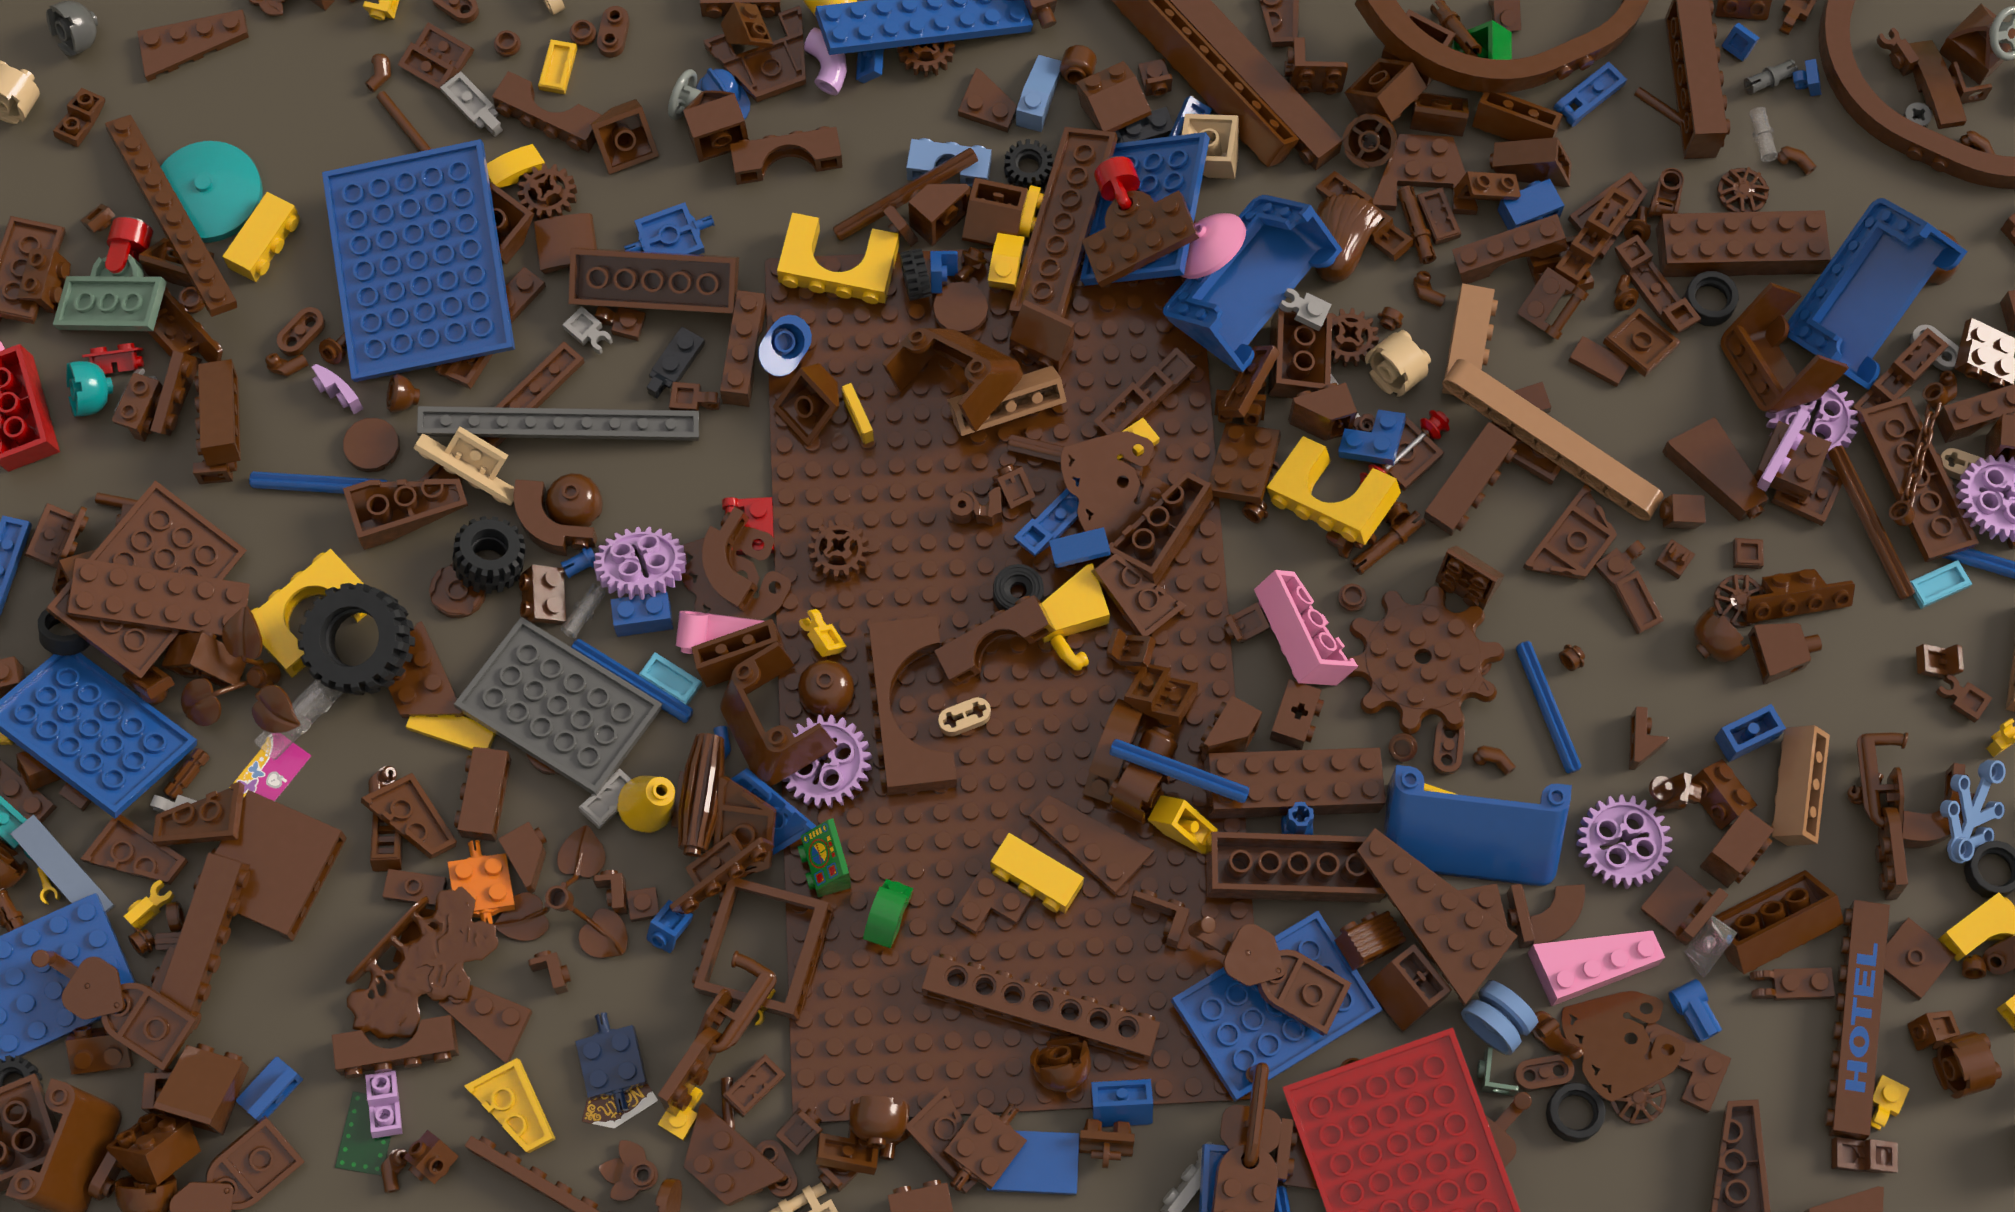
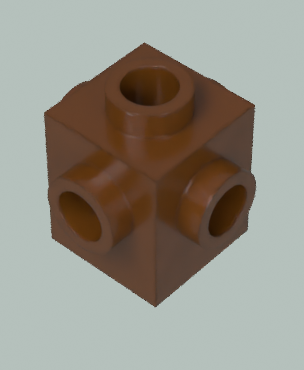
(430, 1158)

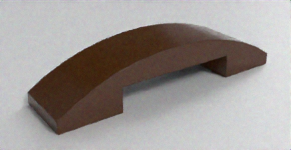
(1653, 287)

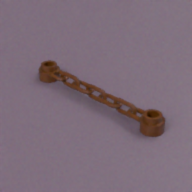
(1902, 511)

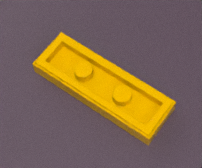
(453, 730)

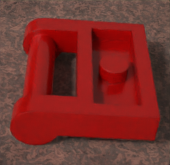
(759, 513)

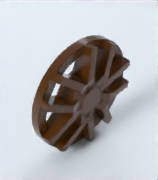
(1743, 190)
(1737, 597)
(1639, 1100)

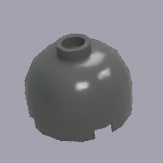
(73, 25)

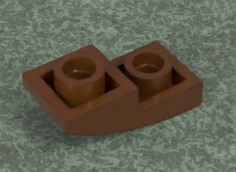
(81, 116)

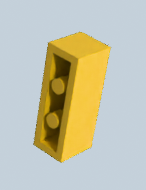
(261, 237)
(1036, 874)

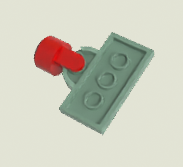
(116, 291)

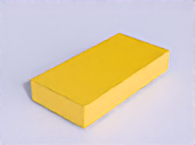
(557, 67)
(857, 413)

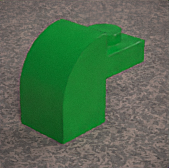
(887, 913)

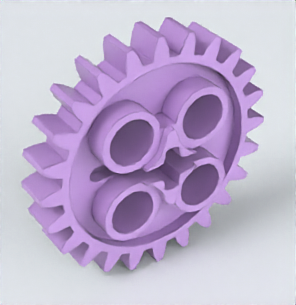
(1835, 428)
(1999, 497)
(621, 570)
(849, 769)
(1633, 865)

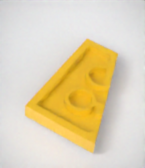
(514, 1104)

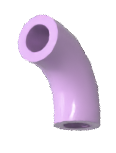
(832, 66)

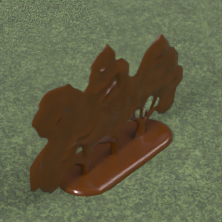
(427, 965)

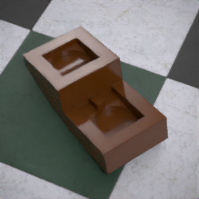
(1864, 1156)

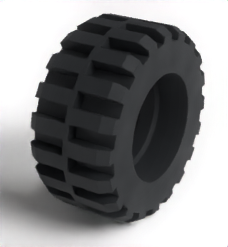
(321, 631)

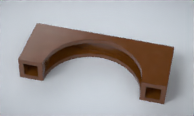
(907, 764)

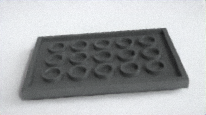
(558, 706)

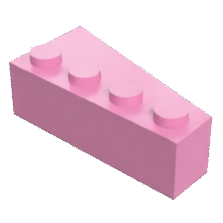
(1302, 631)
(1590, 963)

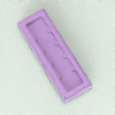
(1779, 460)

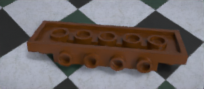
(1937, 521)

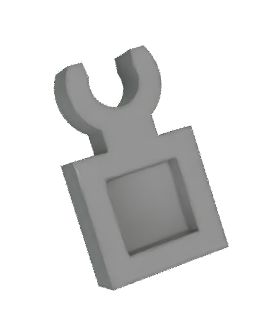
(1309, 309)
(586, 328)

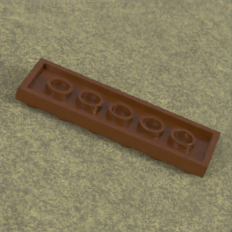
(153, 597)

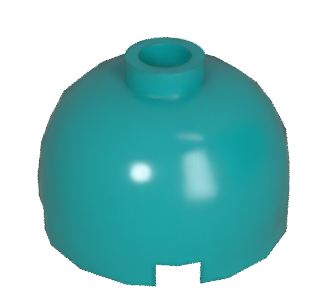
(87, 387)

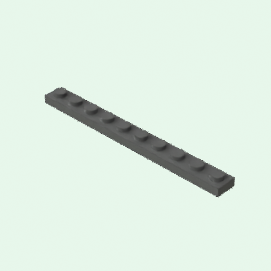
(559, 423)

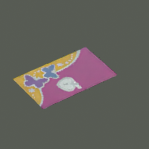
(272, 776)

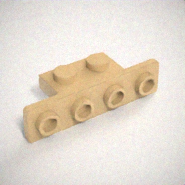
(471, 460)

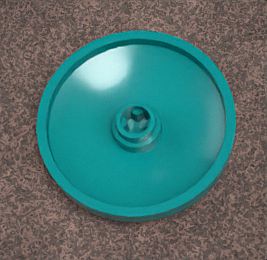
(215, 187)

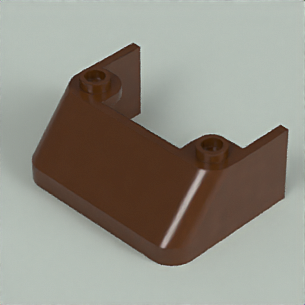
(1761, 365)
(986, 368)
(776, 752)

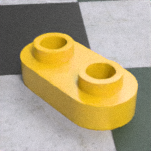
(1032, 203)

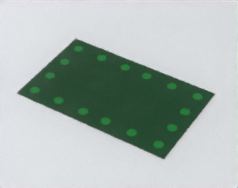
(358, 1148)

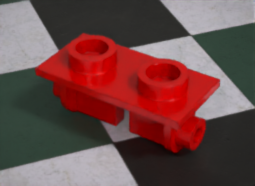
(125, 356)

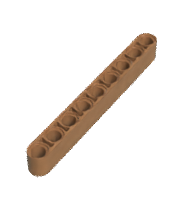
(1553, 439)

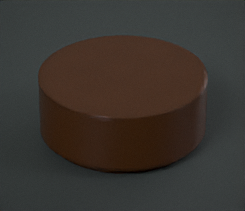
(175, 916)

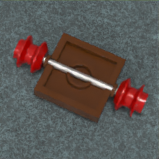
(1416, 450)

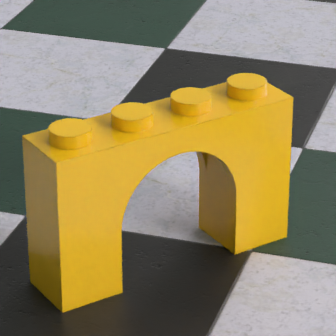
(866, 281)
(1353, 517)
(274, 616)
(1989, 922)

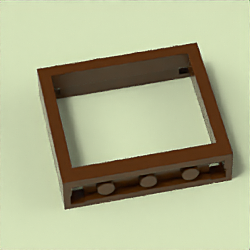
(807, 960)

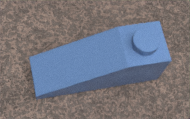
(1038, 93)

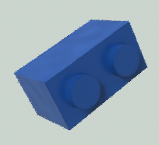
(1536, 203)
(641, 616)
(1750, 733)

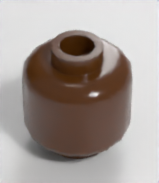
(1077, 63)
(1159, 742)

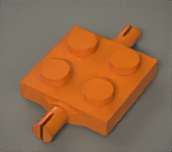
(486, 881)

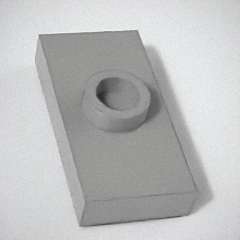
(603, 806)

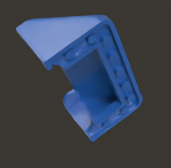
(1870, 287)
(1239, 298)
(1477, 833)

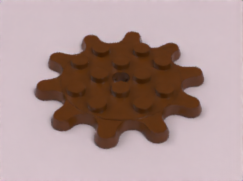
(1431, 687)

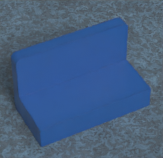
(1080, 547)
(269, 1089)
(1122, 1101)

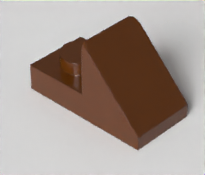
(1642, 745)

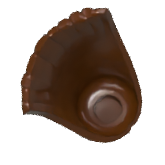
(1351, 224)

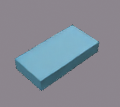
(1940, 584)
(670, 678)

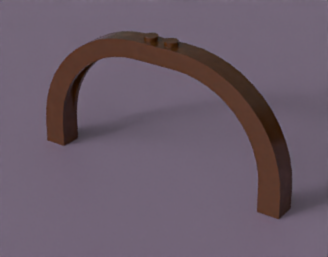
(1492, 75)
(1888, 125)

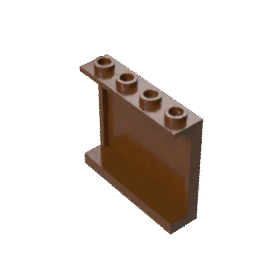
(286, 859)

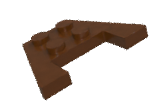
(766, 70)
(1423, 163)

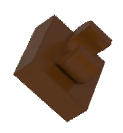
(1674, 559)

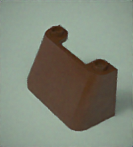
(74, 1153)

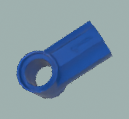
(1298, 820)
(1692, 1003)

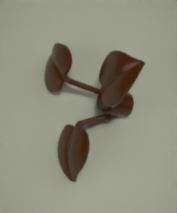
(272, 710)
(604, 933)

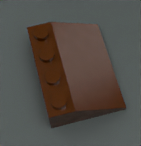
(25, 1128)

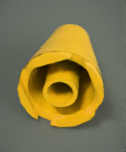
(646, 803)

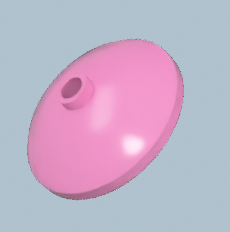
(1218, 243)

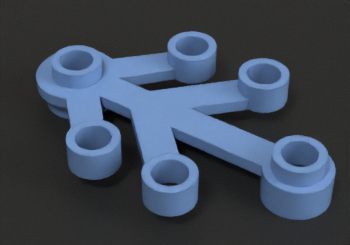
(1961, 845)

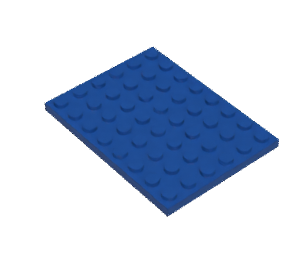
(418, 261)

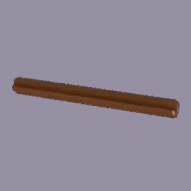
(902, 195)
(1871, 522)

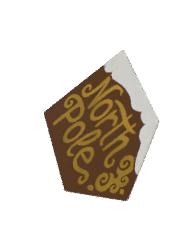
(603, 1109)

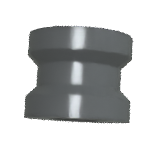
(1921, 111)

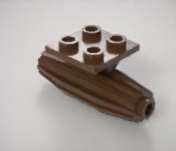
(698, 794)

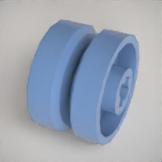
(1499, 1017)

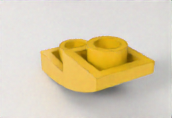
(509, 166)

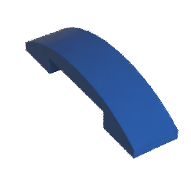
(1049, 523)

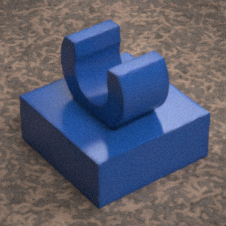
(1740, 41)
(1808, 78)

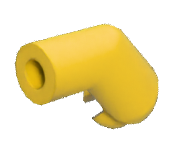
(1064, 651)

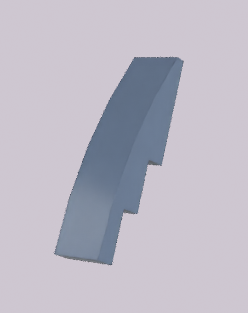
(57, 862)

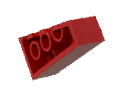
(24, 415)

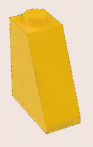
(1077, 605)

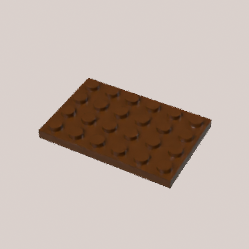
(156, 535)

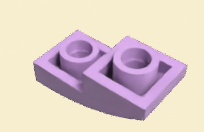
(334, 386)
(383, 1104)

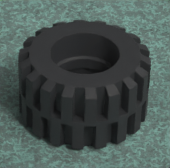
(488, 535)

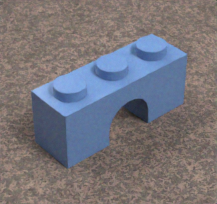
(926, 155)

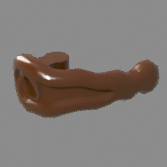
(1549, 1034)

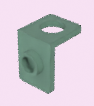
(1483, 1072)

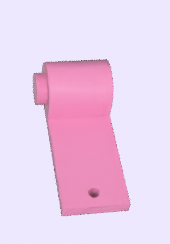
(702, 627)

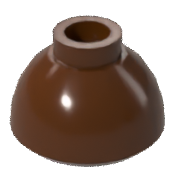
(401, 394)

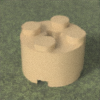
(17, 93)
(1397, 363)

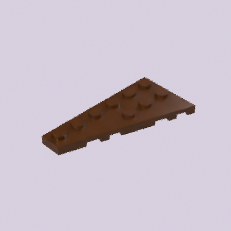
(1444, 921)

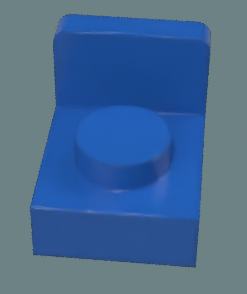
(942, 265)
(667, 927)

